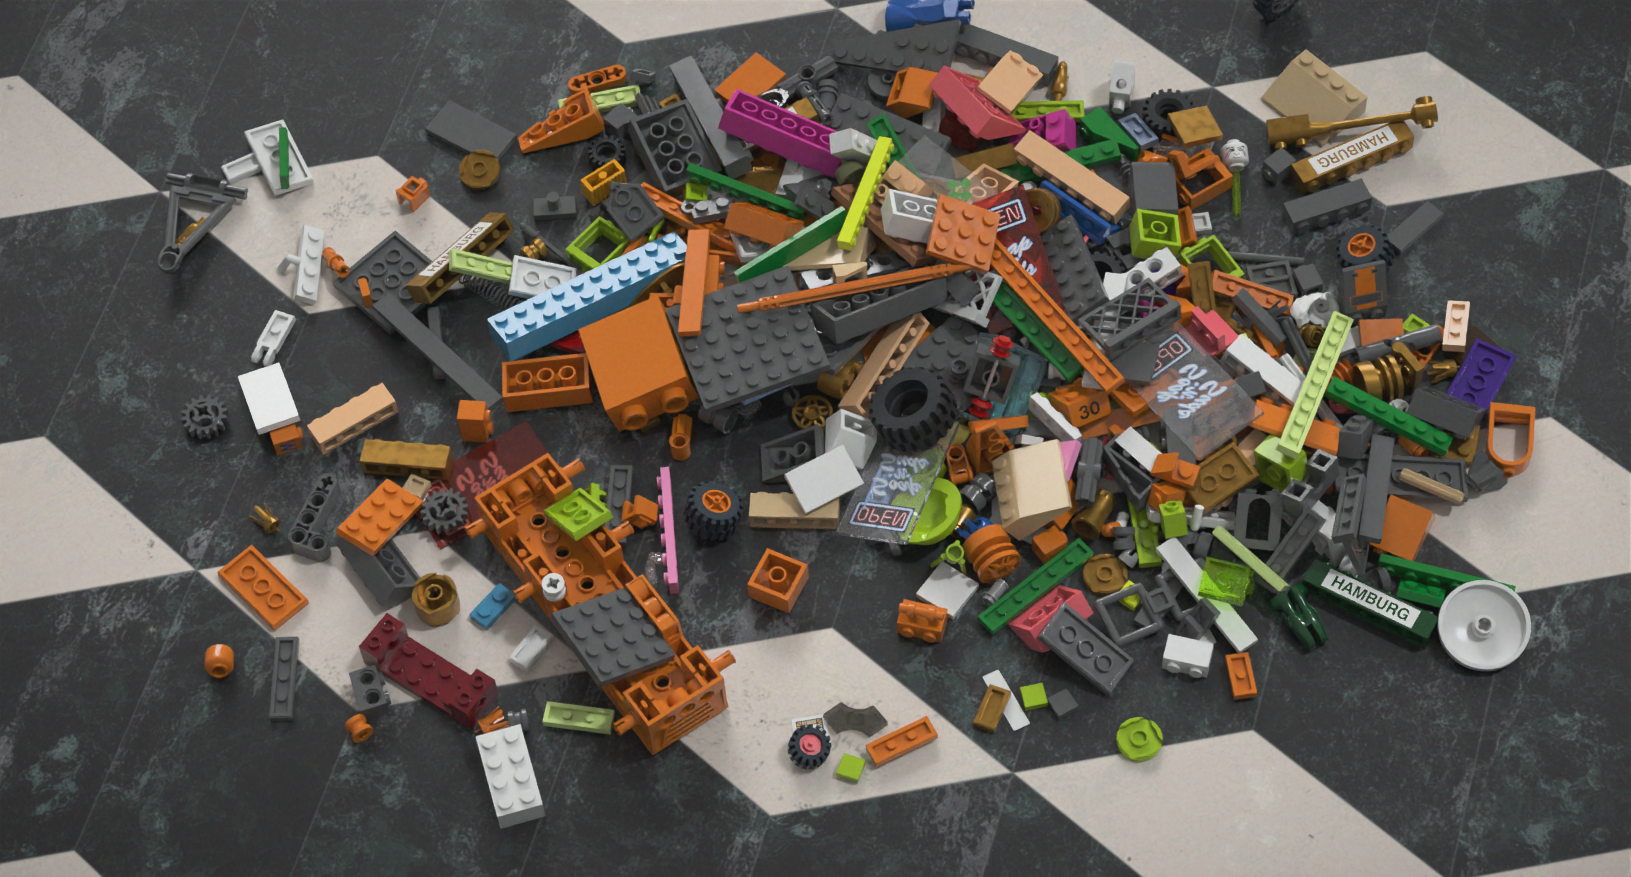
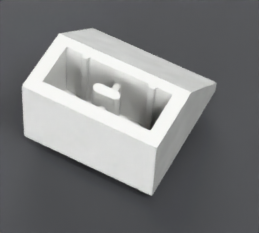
(852, 432)

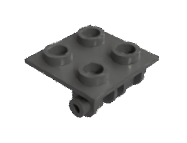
(1116, 173)

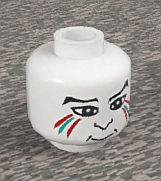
(1234, 155)

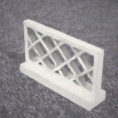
(971, 313)

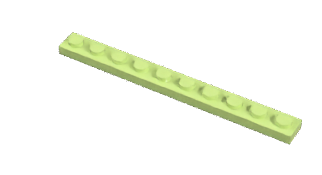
(1314, 385)

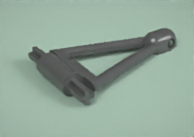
(196, 189)

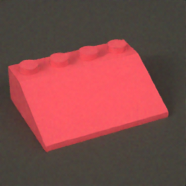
(972, 107)

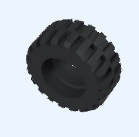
(903, 391)

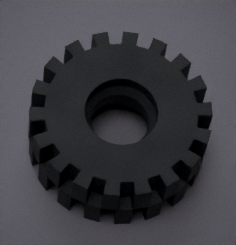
(1162, 104)

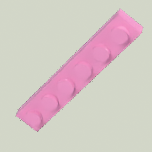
(668, 538)

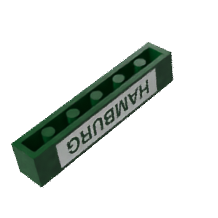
(1370, 603)

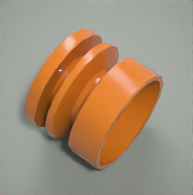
(991, 553)

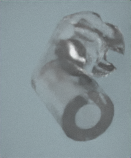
(650, 571)

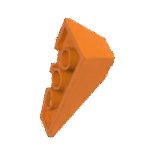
(571, 123)
(985, 446)

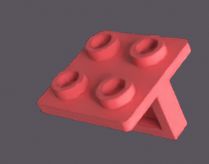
(1210, 331)

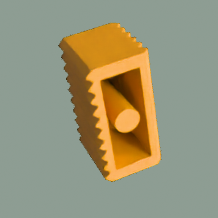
(597, 184)

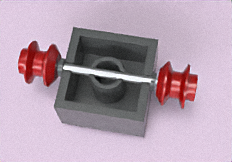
(991, 375)

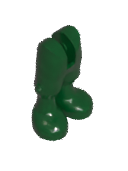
(1301, 624)

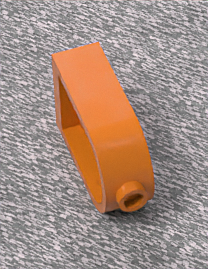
(1513, 415)

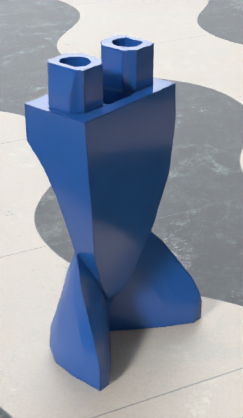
(906, 13)

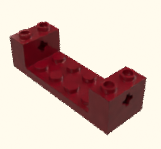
(428, 674)

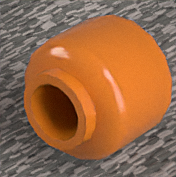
(219, 660)

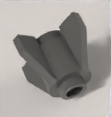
(1484, 474)

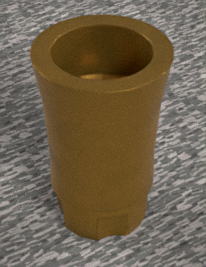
(1092, 518)

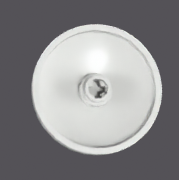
(1484, 625)

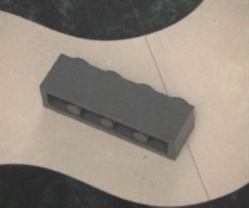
(1326, 206)

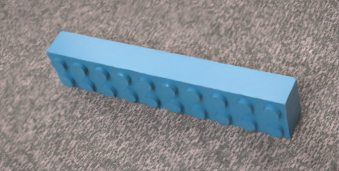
(583, 298)

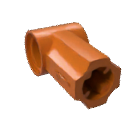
(681, 437)

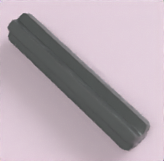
(1297, 343)

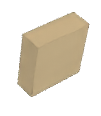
(417, 486)

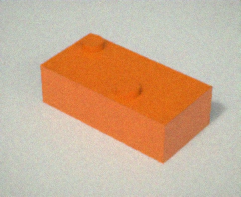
(547, 382)

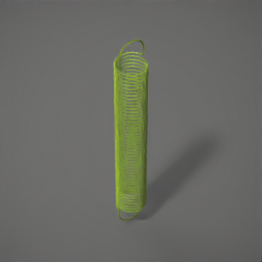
(1238, 195)

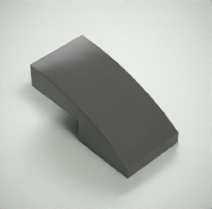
(1199, 621)

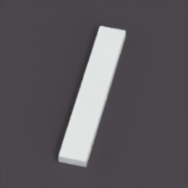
(1114, 285)
(1190, 576)

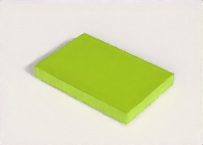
(578, 514)

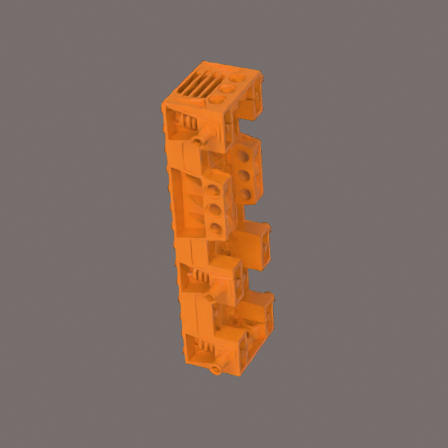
(507, 518)

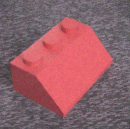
(1035, 618)

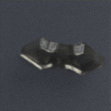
(863, 720)

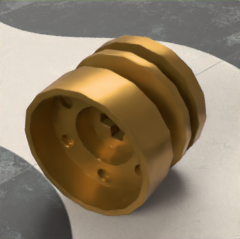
(1049, 206)
(1379, 379)

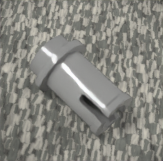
(995, 592)

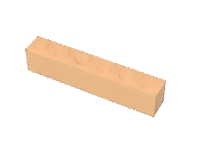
(1072, 177)
(884, 361)

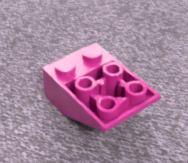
(1055, 128)

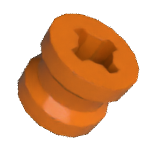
(358, 728)

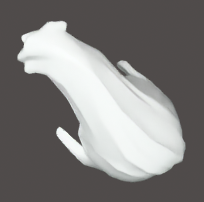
(1308, 310)

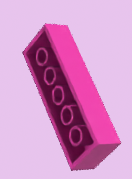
(779, 132)

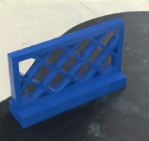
(1088, 221)

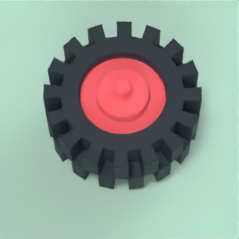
(809, 746)

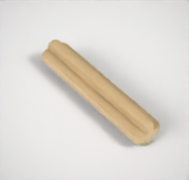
(1431, 486)

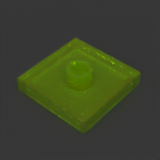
(1224, 581)

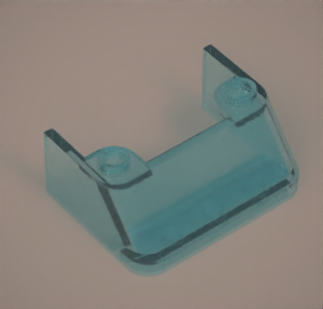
(1025, 384)

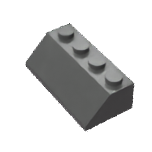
(384, 574)

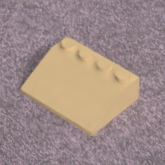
(1315, 90)
(829, 254)
(1031, 487)

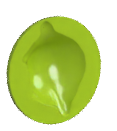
(938, 515)

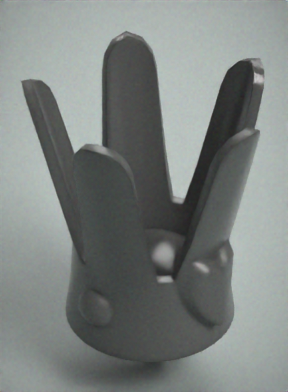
(1275, 311)

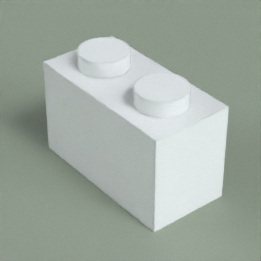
(1187, 656)

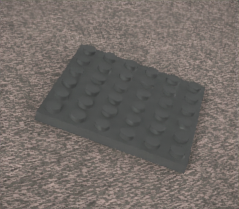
(753, 349)

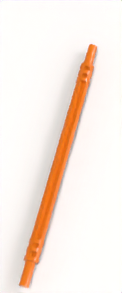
(853, 287)

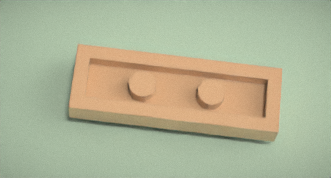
(1456, 326)

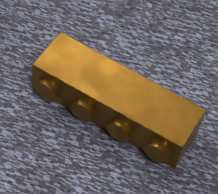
(406, 459)

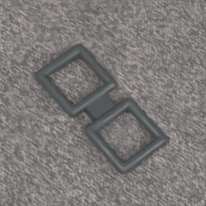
(1155, 603)

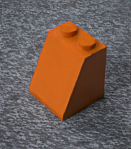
(1403, 529)

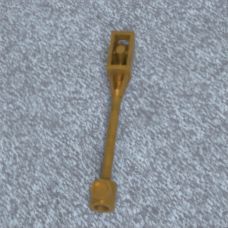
(1299, 130)

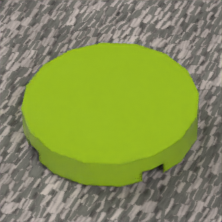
(1139, 739)

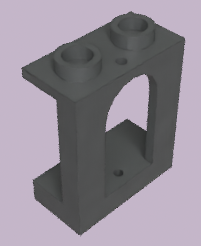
(1276, 505)

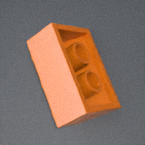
(761, 224)

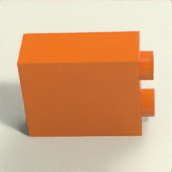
(638, 365)

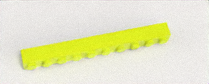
(865, 193)

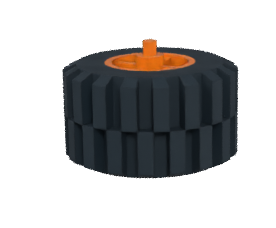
(1364, 246)
(713, 510)

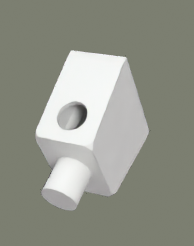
(1121, 85)

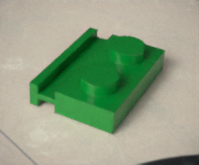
(1420, 593)

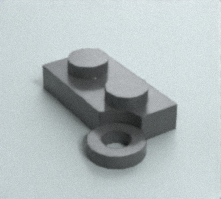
(708, 209)

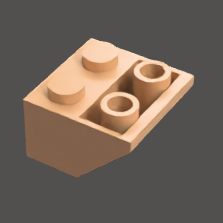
(902, 180)

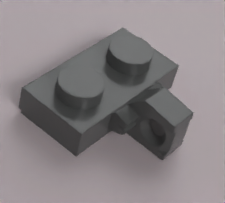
(815, 200)

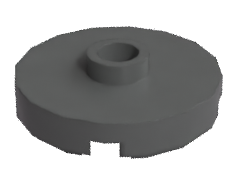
(878, 85)

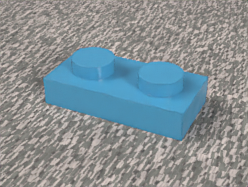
(493, 606)

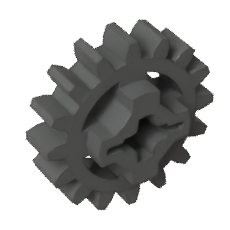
(204, 416)
(445, 511)

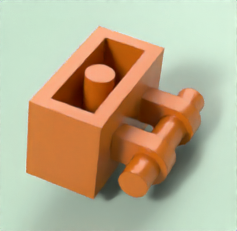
(921, 621)

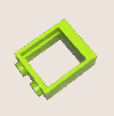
(599, 227)
(1218, 253)

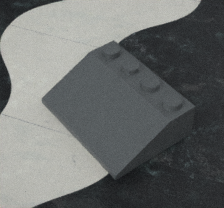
(668, 143)

